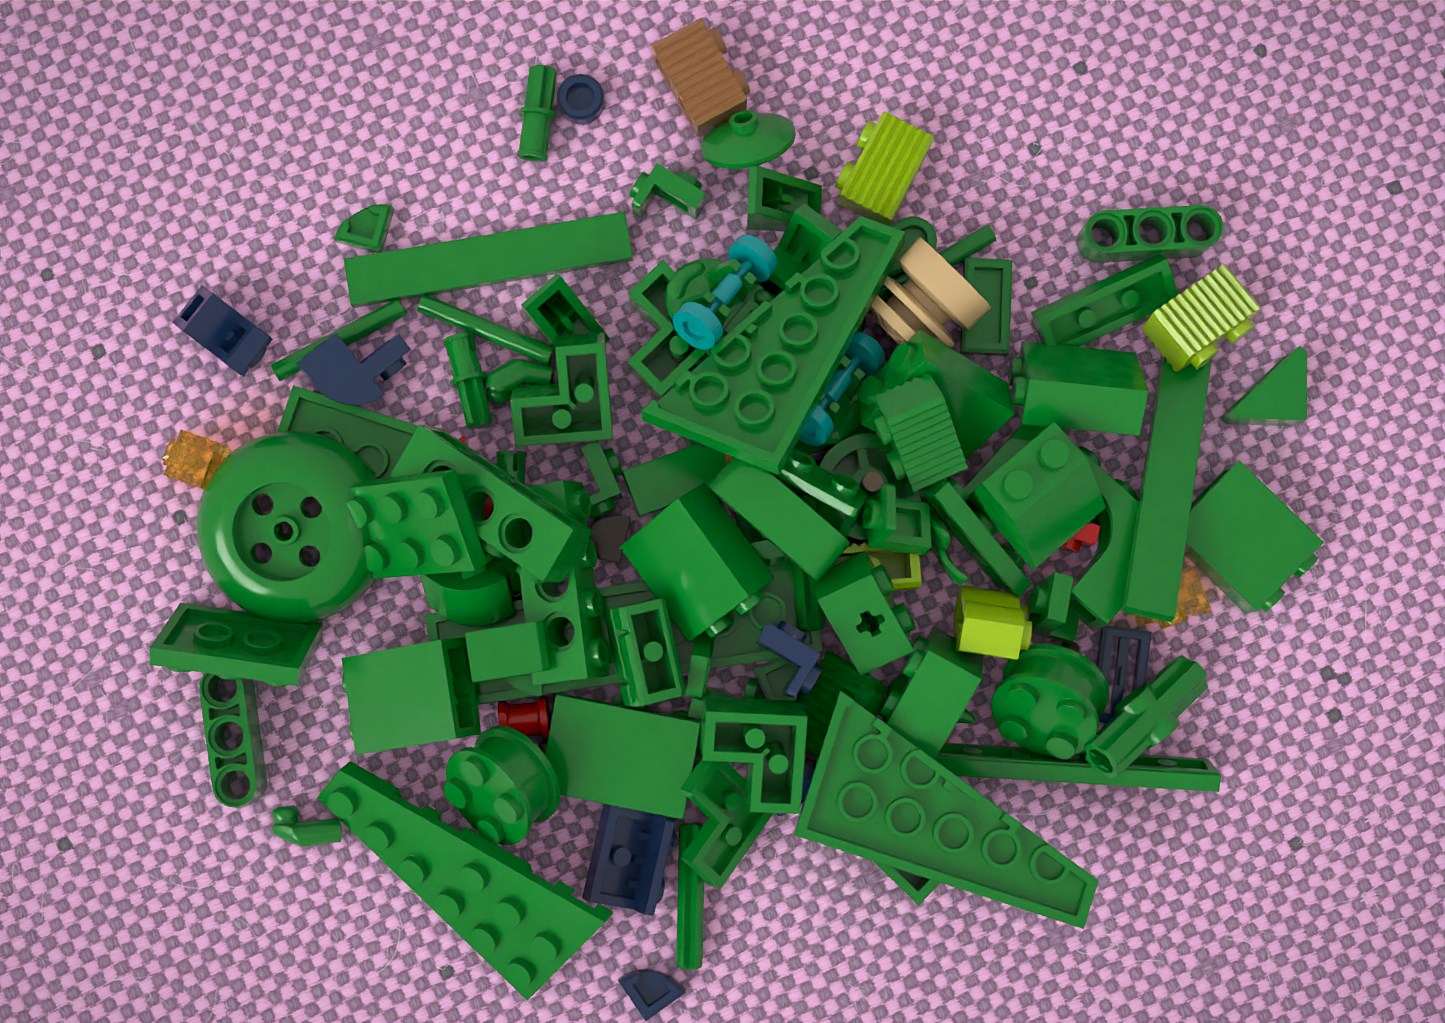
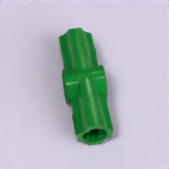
(1146, 716)

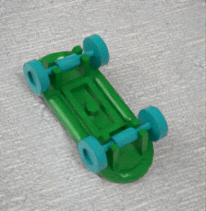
(716, 295)

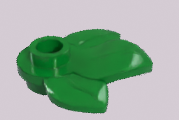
(939, 543)

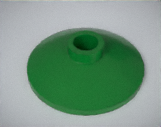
(748, 140)

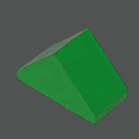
(776, 197)
(559, 312)
(1276, 397)
(507, 651)

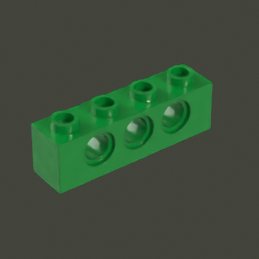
(555, 536)
(581, 603)

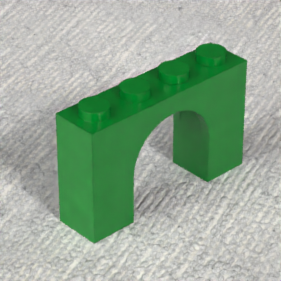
(1101, 585)

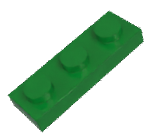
(1106, 304)
(976, 535)

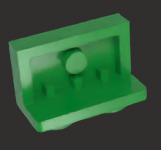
(828, 494)

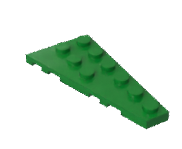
(779, 360)
(909, 812)
(471, 883)

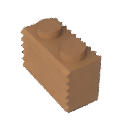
(700, 75)

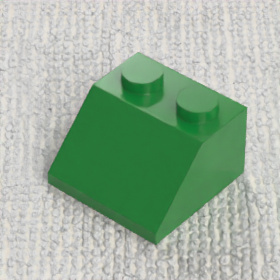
(1041, 496)

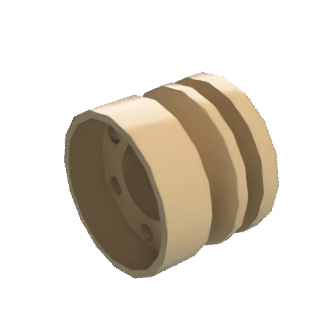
(927, 297)

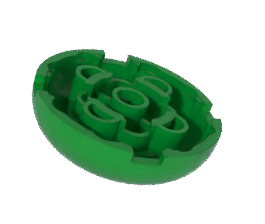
(230, 526)

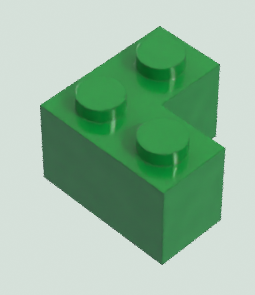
(666, 352)
(576, 405)
(934, 692)
(767, 738)

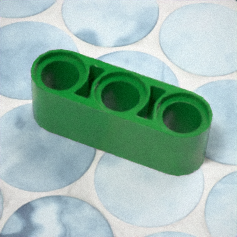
(1167, 221)
(779, 516)
(223, 759)

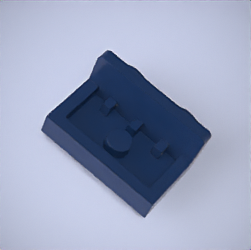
(788, 644)
(629, 859)

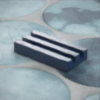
(1141, 661)

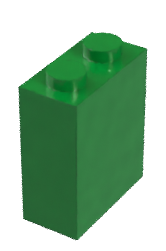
(1078, 388)
(974, 396)
(1247, 539)
(698, 563)
(410, 696)

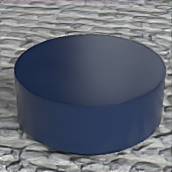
(580, 99)

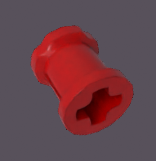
(526, 718)

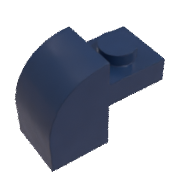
(223, 331)
(344, 379)

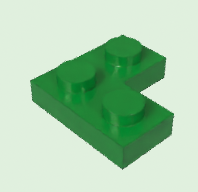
(730, 825)

